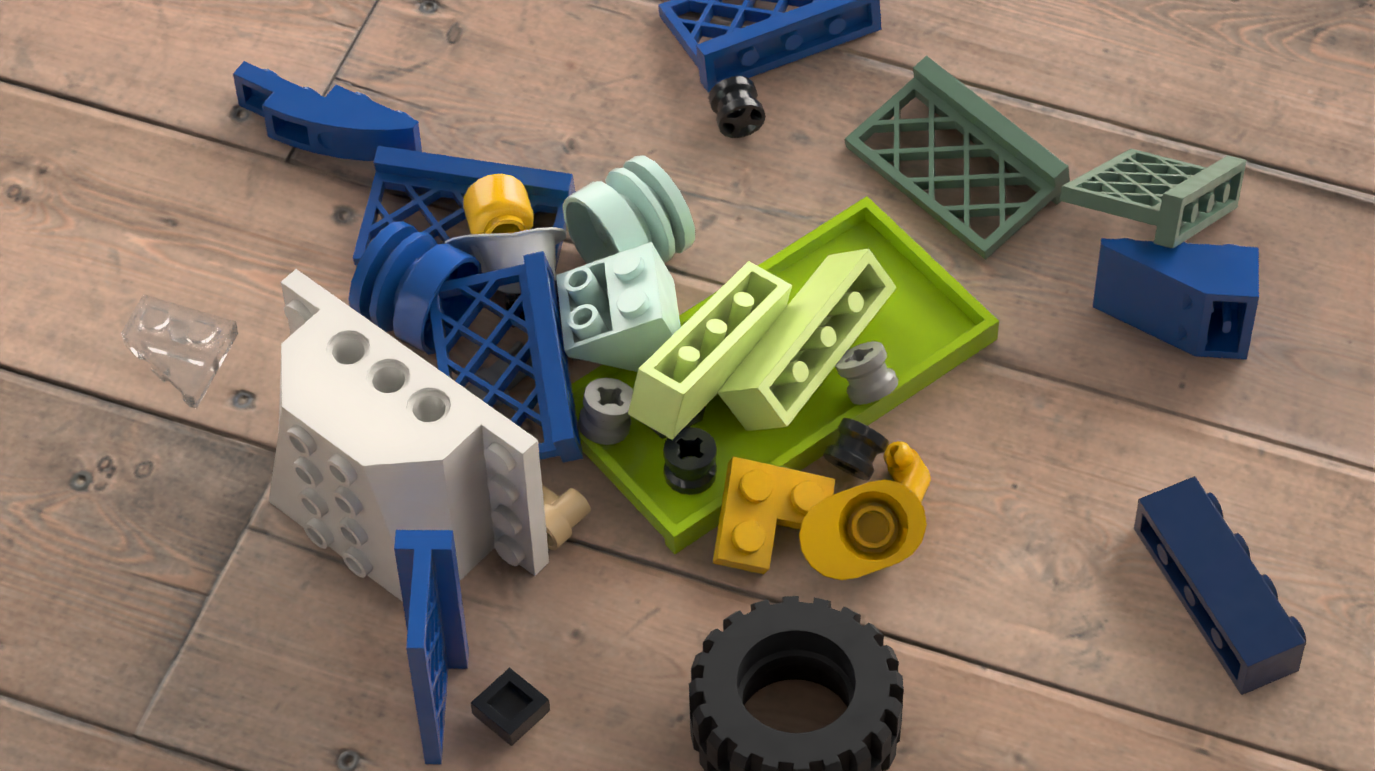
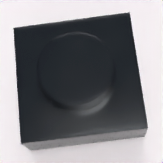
(510, 706)

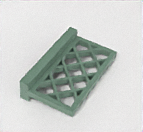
(994, 138)
(1160, 192)

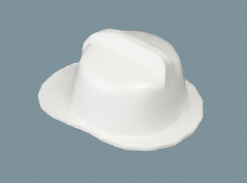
(507, 249)

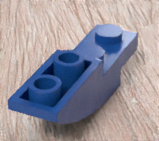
(335, 125)

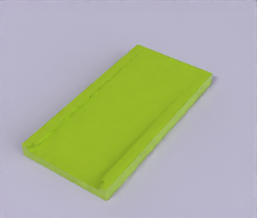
(923, 325)

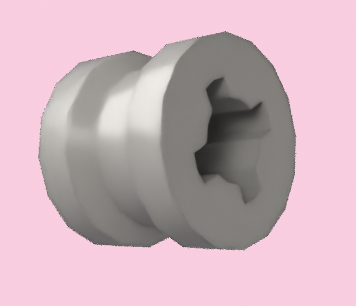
(867, 373)
(605, 411)

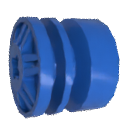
(401, 278)

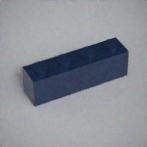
(1220, 585)

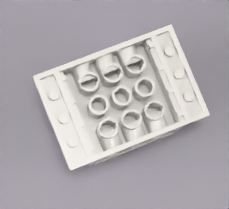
(394, 445)

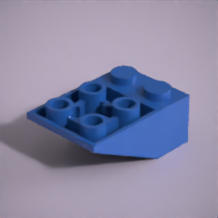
(1184, 295)

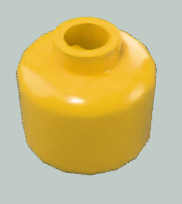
(497, 205)

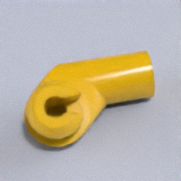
(907, 468)

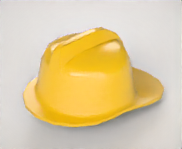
(862, 529)

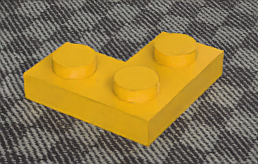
(756, 501)

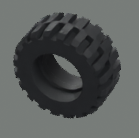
(795, 644)

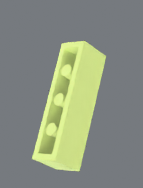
(807, 340)
(707, 350)

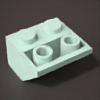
(618, 308)

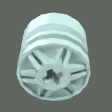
(628, 211)

